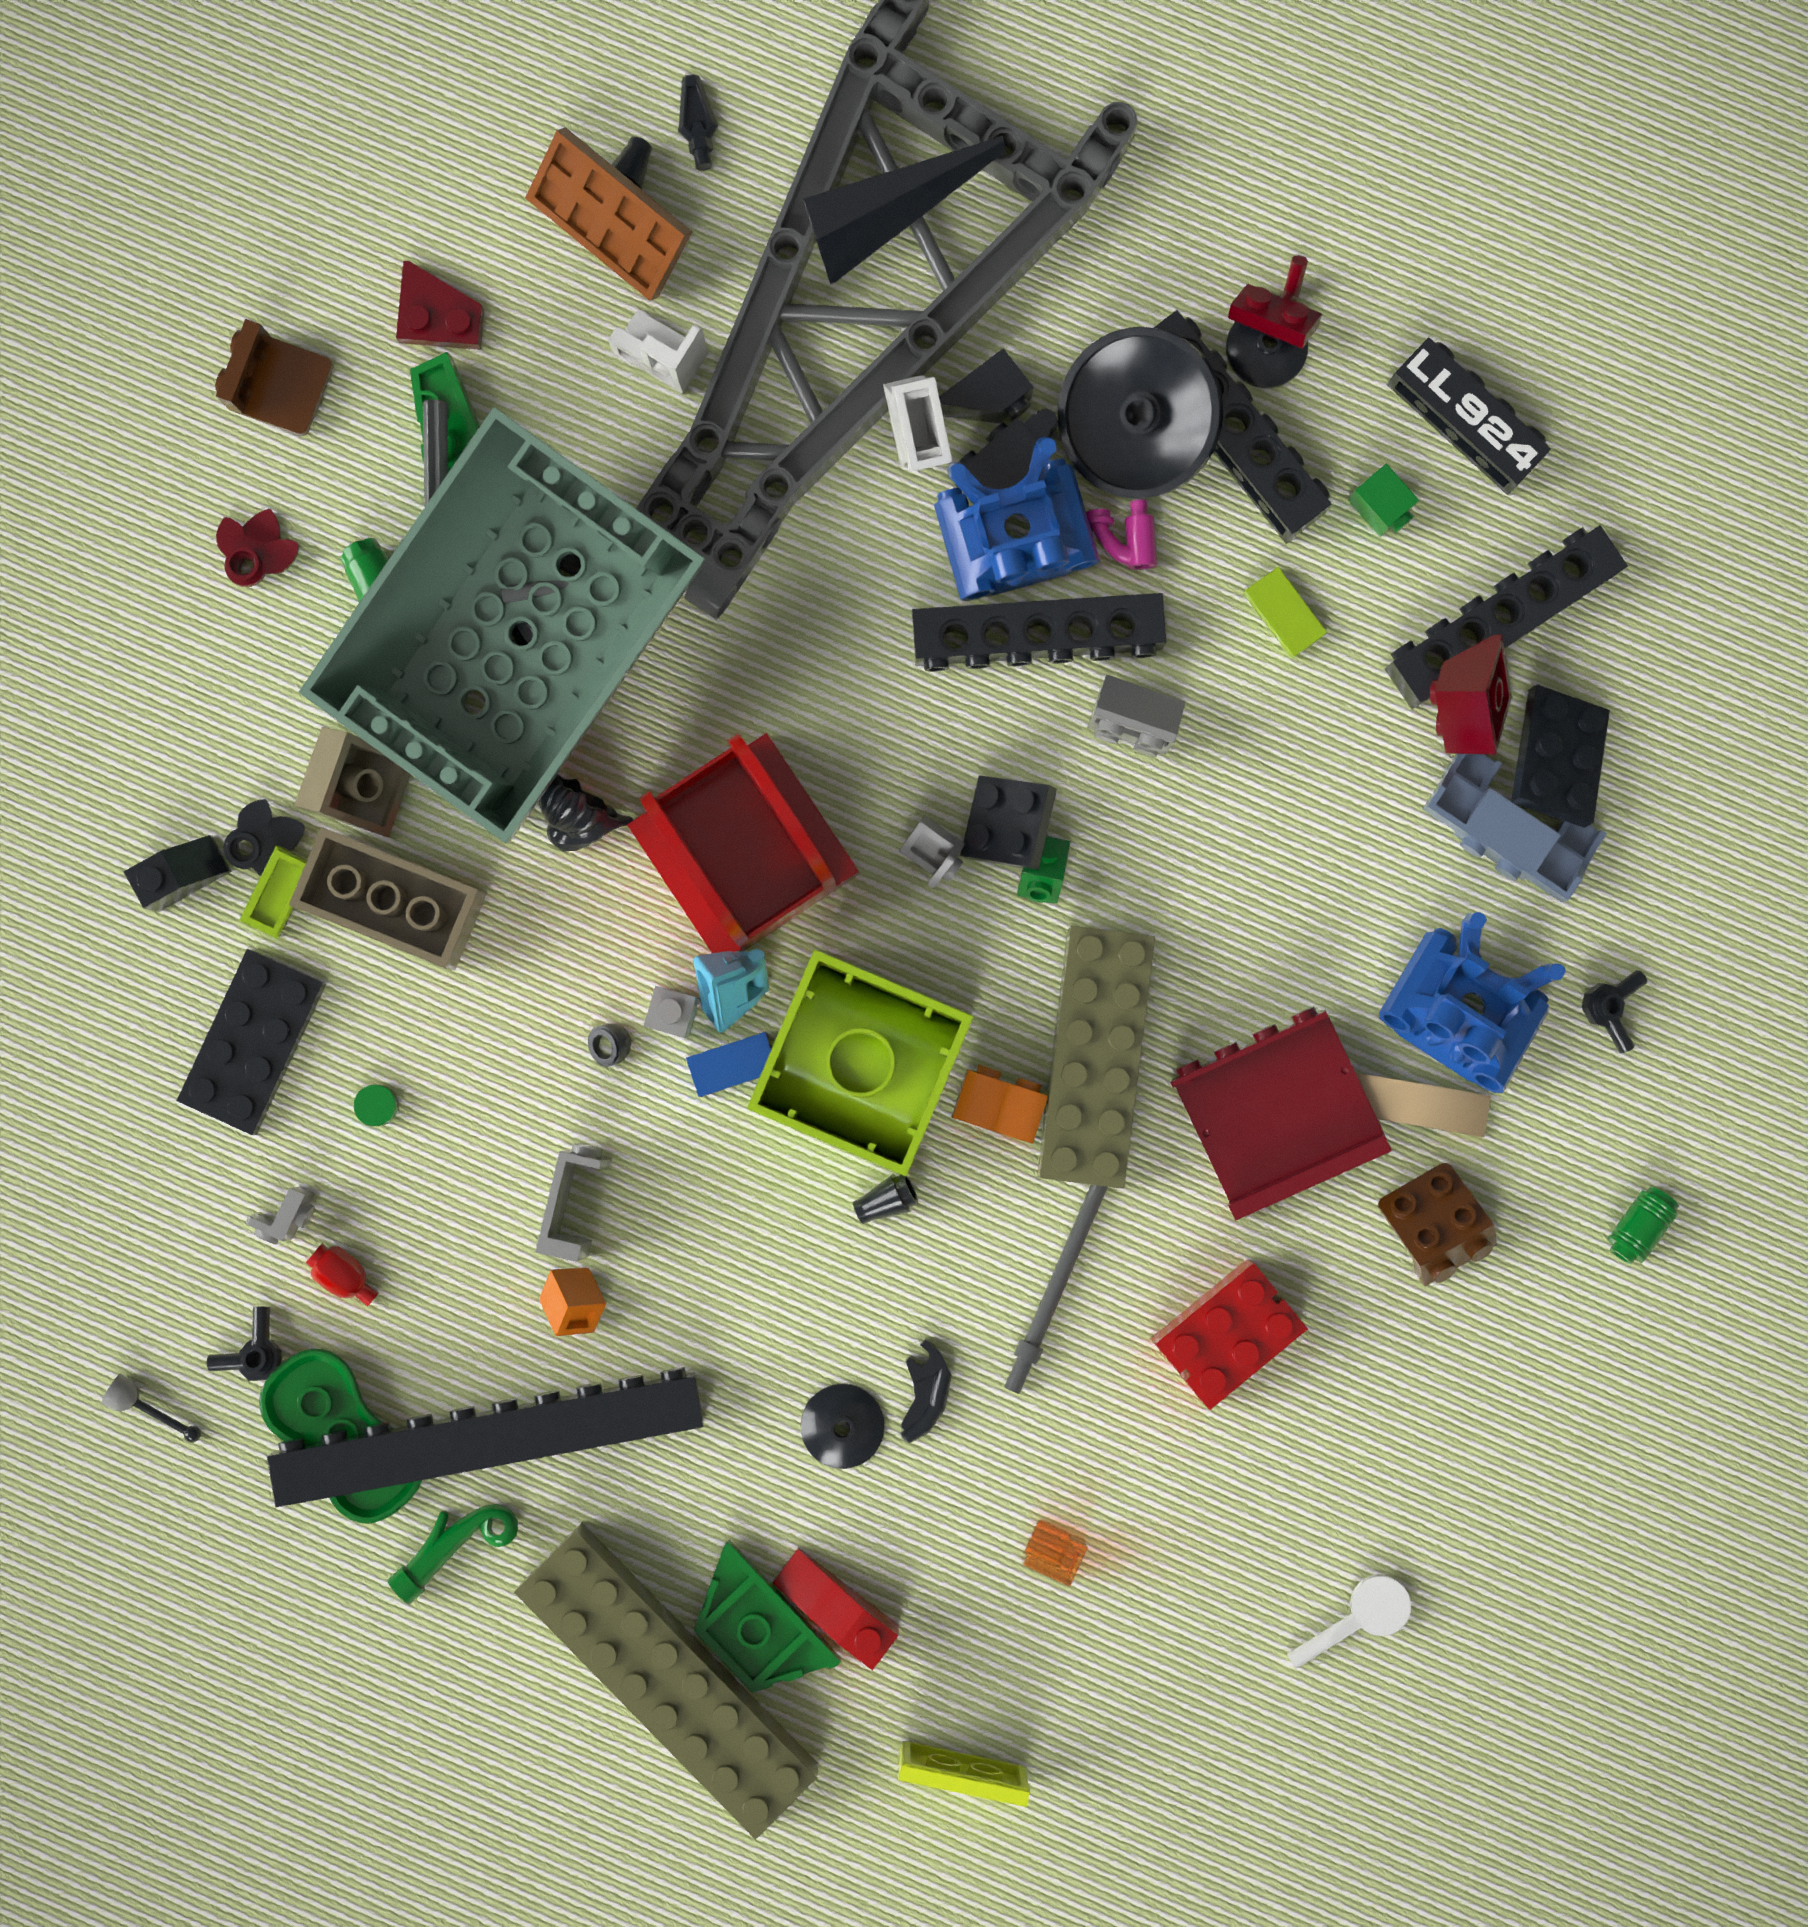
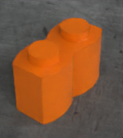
(1000, 1105)

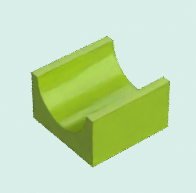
(860, 1062)

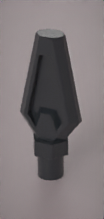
(697, 121)

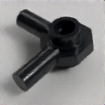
(1606, 1004)
(257, 1357)

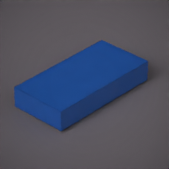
(729, 1064)

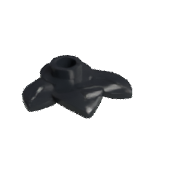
(264, 834)

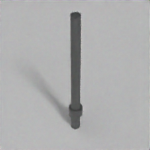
(1029, 1350)

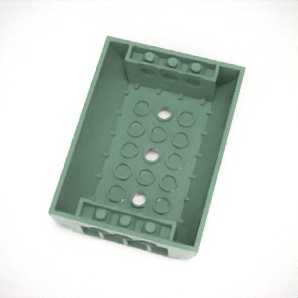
(441, 629)

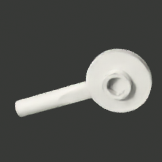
(1377, 1606)

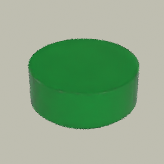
(375, 1105)

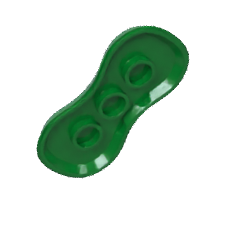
(318, 1396)

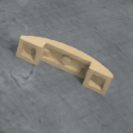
(1426, 1105)

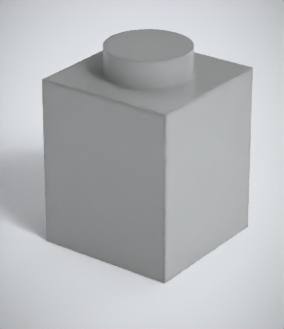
(671, 1012)

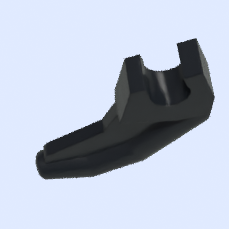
(931, 1392)

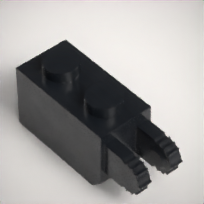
(1009, 450)

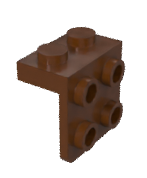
(272, 380)
(1439, 1223)

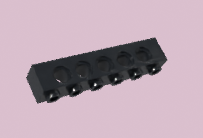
(1234, 449)
(1597, 563)
(1141, 611)

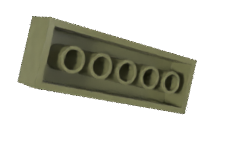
(1096, 1057)

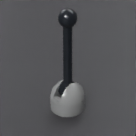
(124, 1395)

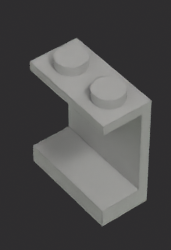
(550, 1239)

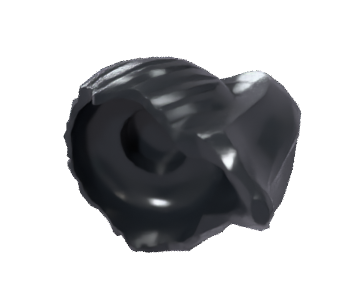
(577, 816)

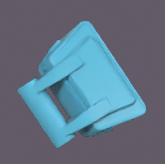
(730, 984)

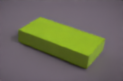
(1285, 612)
(269, 903)

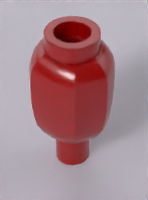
(340, 1274)

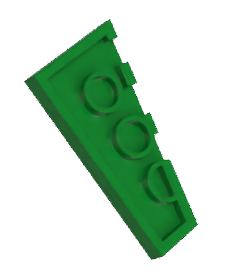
(441, 381)

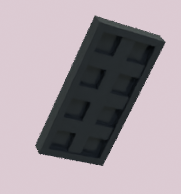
(251, 1042)

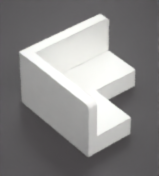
(660, 350)

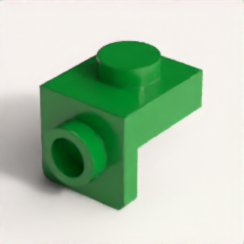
(1046, 883)

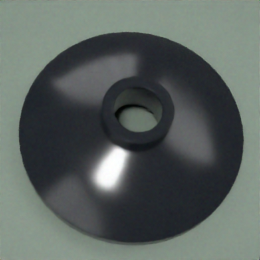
(1262, 365)
(846, 1404)

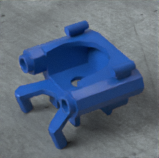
(991, 561)
(1430, 1014)

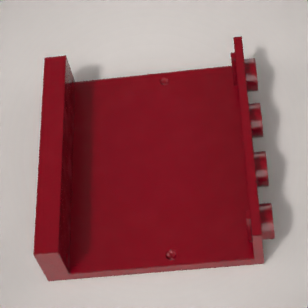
(1280, 1112)

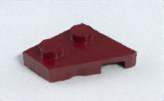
(436, 312)

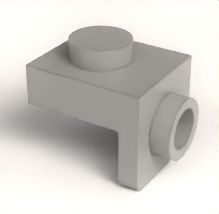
(933, 850)
(293, 1213)

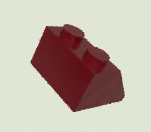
(1473, 698)

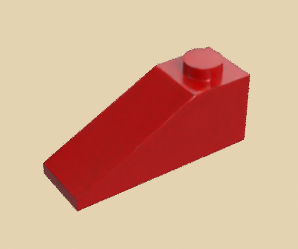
(837, 1609)

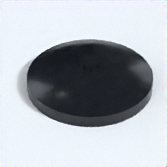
(1140, 412)

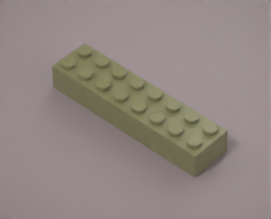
(668, 1680)

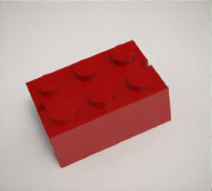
(1229, 1334)

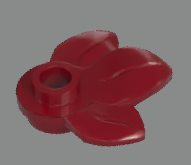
(255, 542)

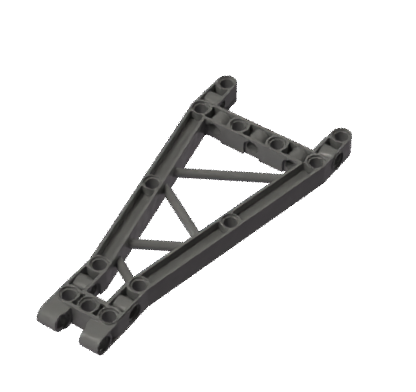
(963, 122)

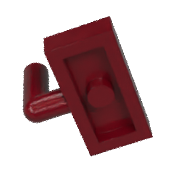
(1277, 314)

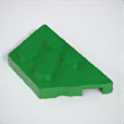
(757, 1627)

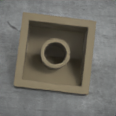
(352, 783)

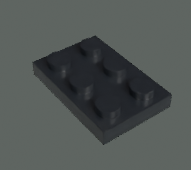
(1560, 756)

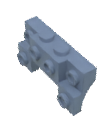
(1509, 834)

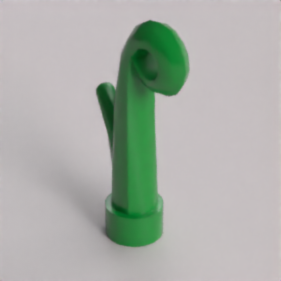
(440, 1546)

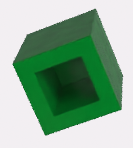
(1384, 501)

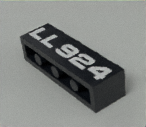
(1469, 415)

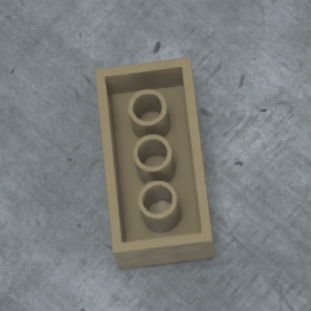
(387, 899)

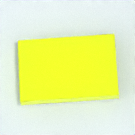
(963, 1773)

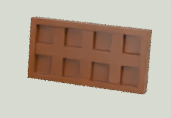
(608, 214)

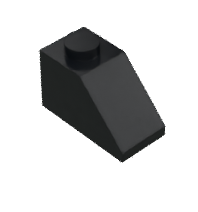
(989, 392)
(176, 873)

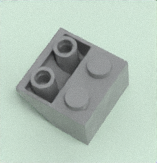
(1136, 716)

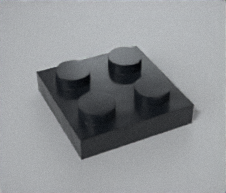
(1008, 822)

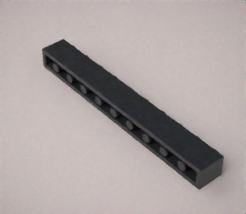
(484, 1438)

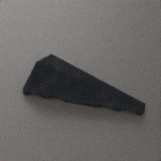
(869, 213)

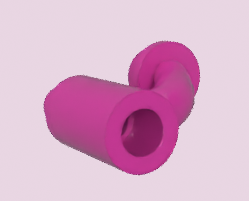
(1140, 536)

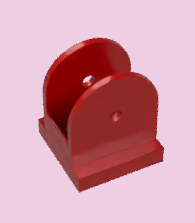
(742, 845)

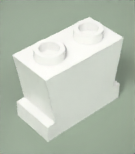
(917, 423)

